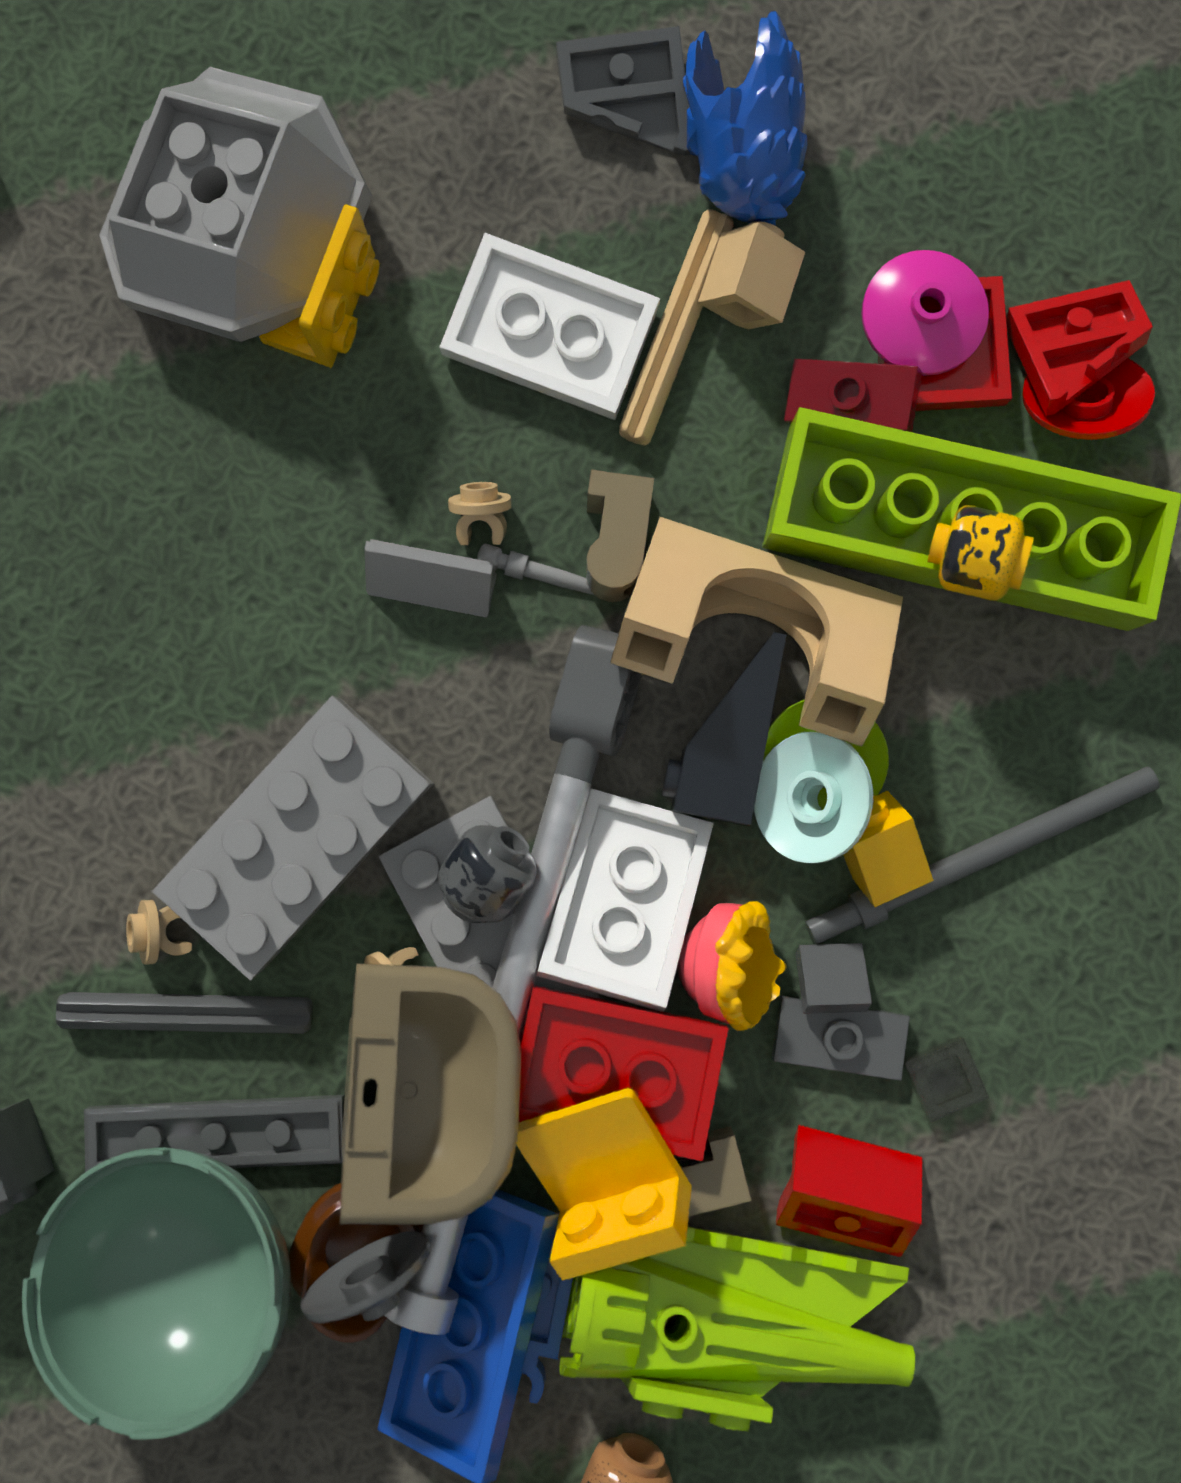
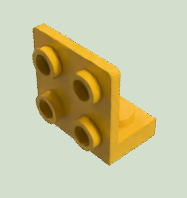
(327, 316)
(611, 1182)

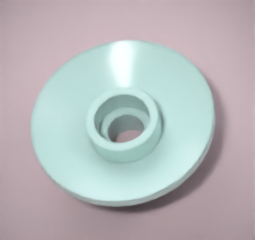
(789, 791)

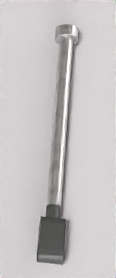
(588, 721)

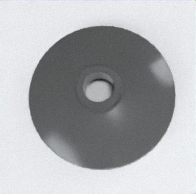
(367, 1279)

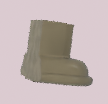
(443, 1100)

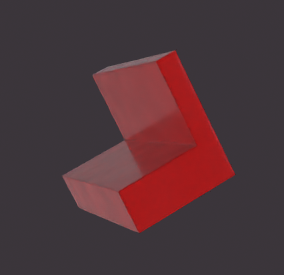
(852, 1192)

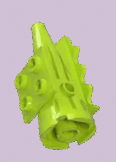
(742, 1325)

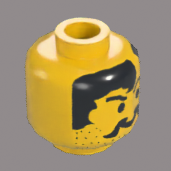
(981, 553)

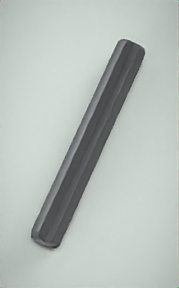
(184, 1012)

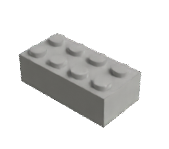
(293, 837)

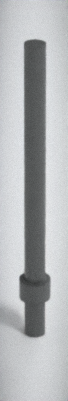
(988, 852)

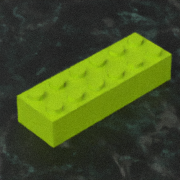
(877, 492)

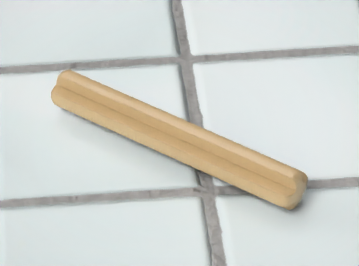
(673, 332)

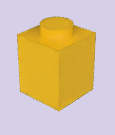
(888, 854)

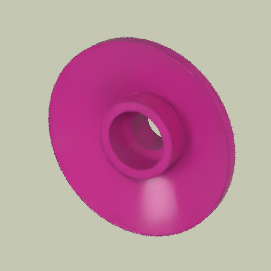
(907, 333)

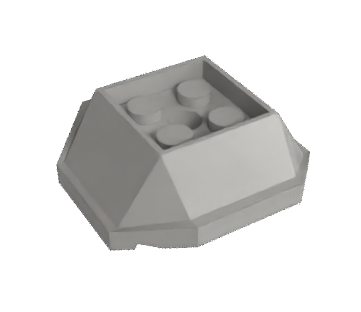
(255, 252)

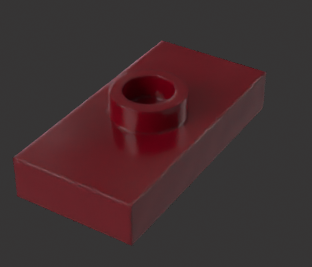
(856, 391)

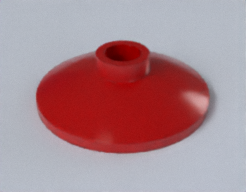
(1102, 411)

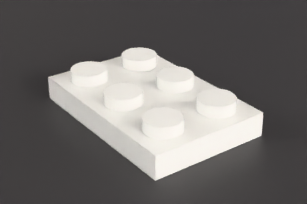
(549, 326)
(626, 900)

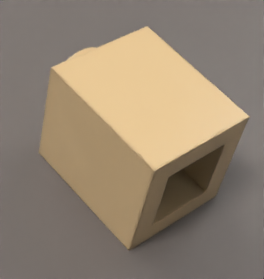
(752, 275)

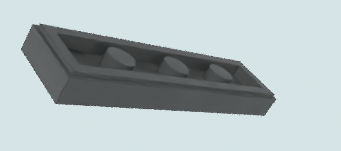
(230, 1131)

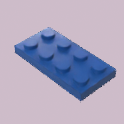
(459, 1388)

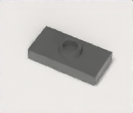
(844, 1042)

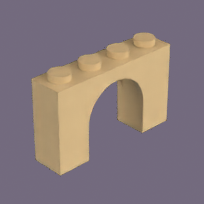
(837, 622)

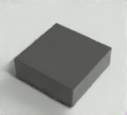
(833, 978)

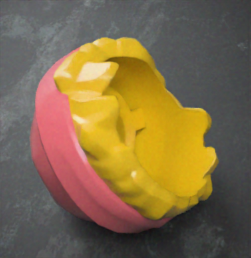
(731, 964)

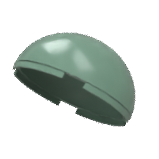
(156, 1292)

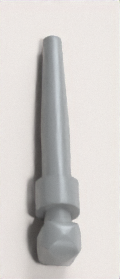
(518, 565)

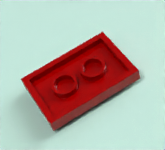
(595, 1046)

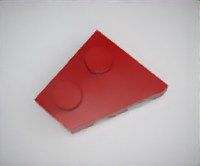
(1077, 339)

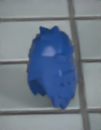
(750, 134)

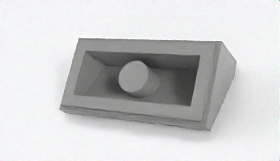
(429, 578)

